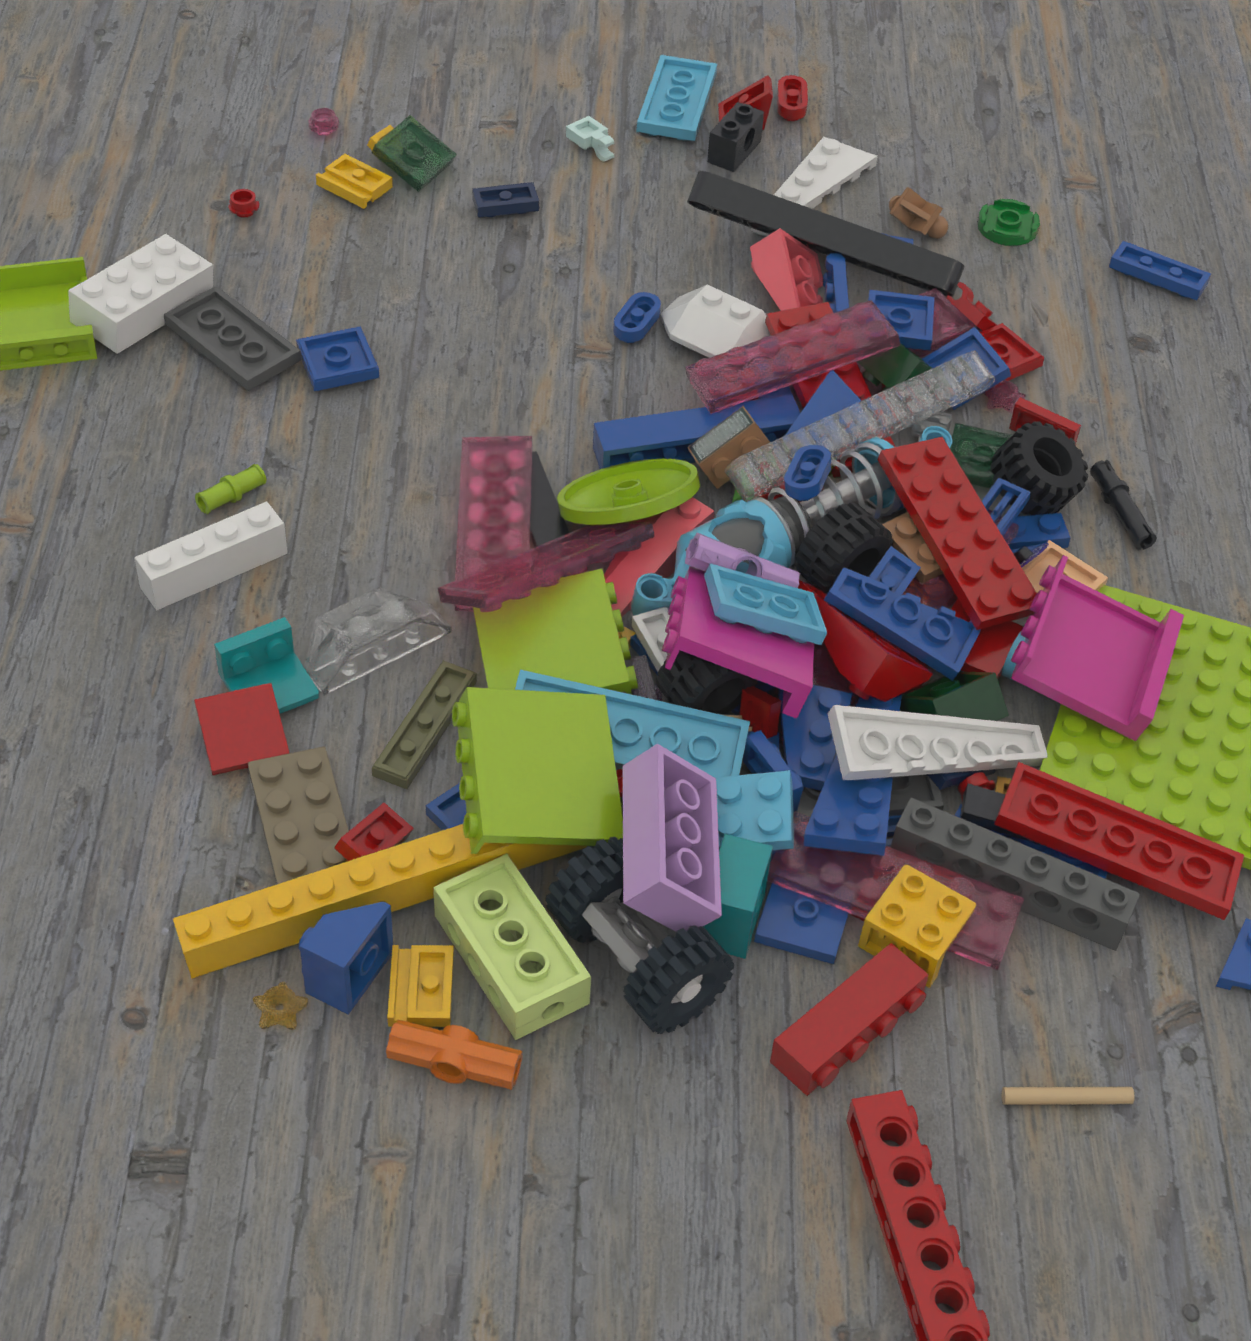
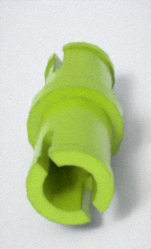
(230, 488)

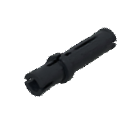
(1117, 495)

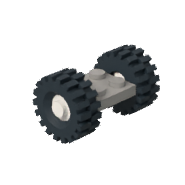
(667, 975)

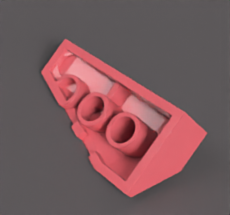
(787, 270)
(657, 553)

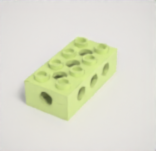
(512, 946)

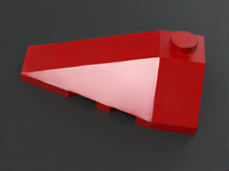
(865, 658)

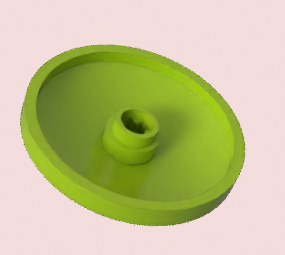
(628, 491)

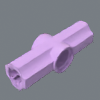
(705, 550)

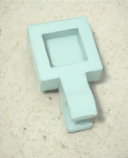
(589, 134)

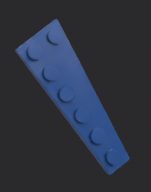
(853, 812)

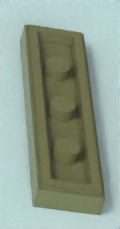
(423, 725)

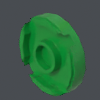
(1008, 222)

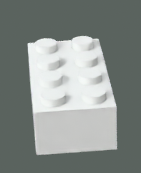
(137, 291)

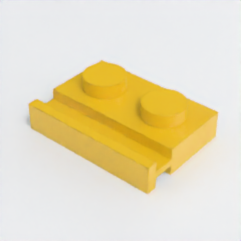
(354, 181)
(421, 985)

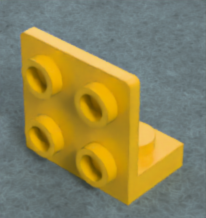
(917, 918)

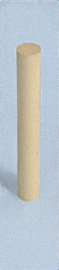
(1067, 1095)

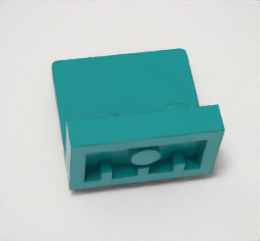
(263, 658)

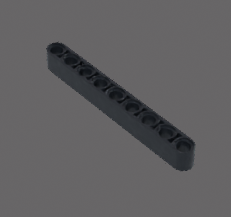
(826, 233)

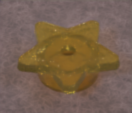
(279, 996)

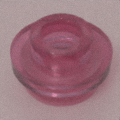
(323, 121)

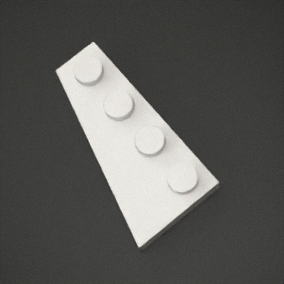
(824, 172)

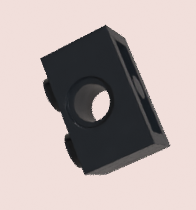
(735, 137)

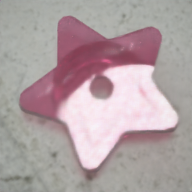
(1003, 396)

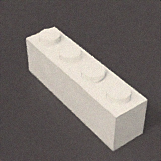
(211, 555)

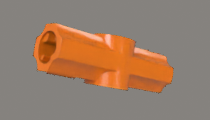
(454, 1054)

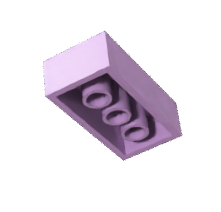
(670, 840)

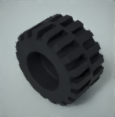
(1041, 463)
(841, 540)
(702, 684)

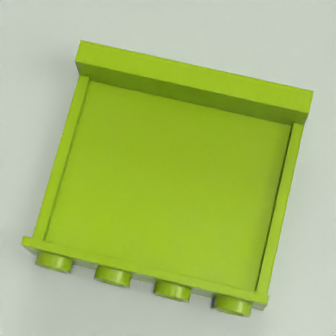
(37, 317)
(558, 634)
(536, 768)

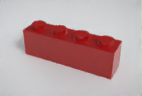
(849, 1019)

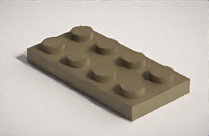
(299, 812)

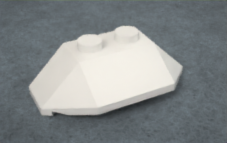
(713, 321)

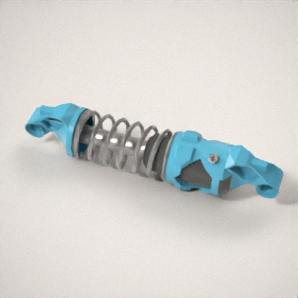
(779, 525)

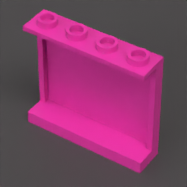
(736, 646)
(1095, 653)

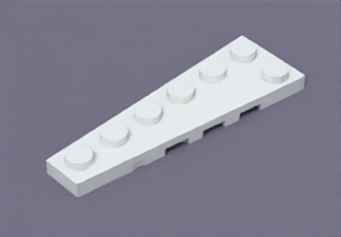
(908, 744)

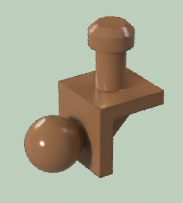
(918, 214)

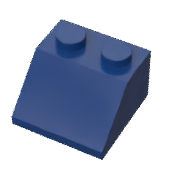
(346, 953)

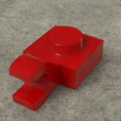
(977, 313)

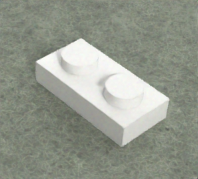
(651, 633)

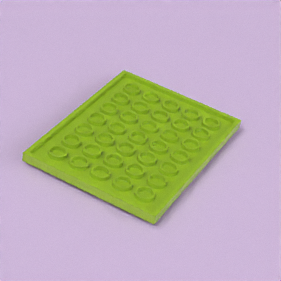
(1196, 751)

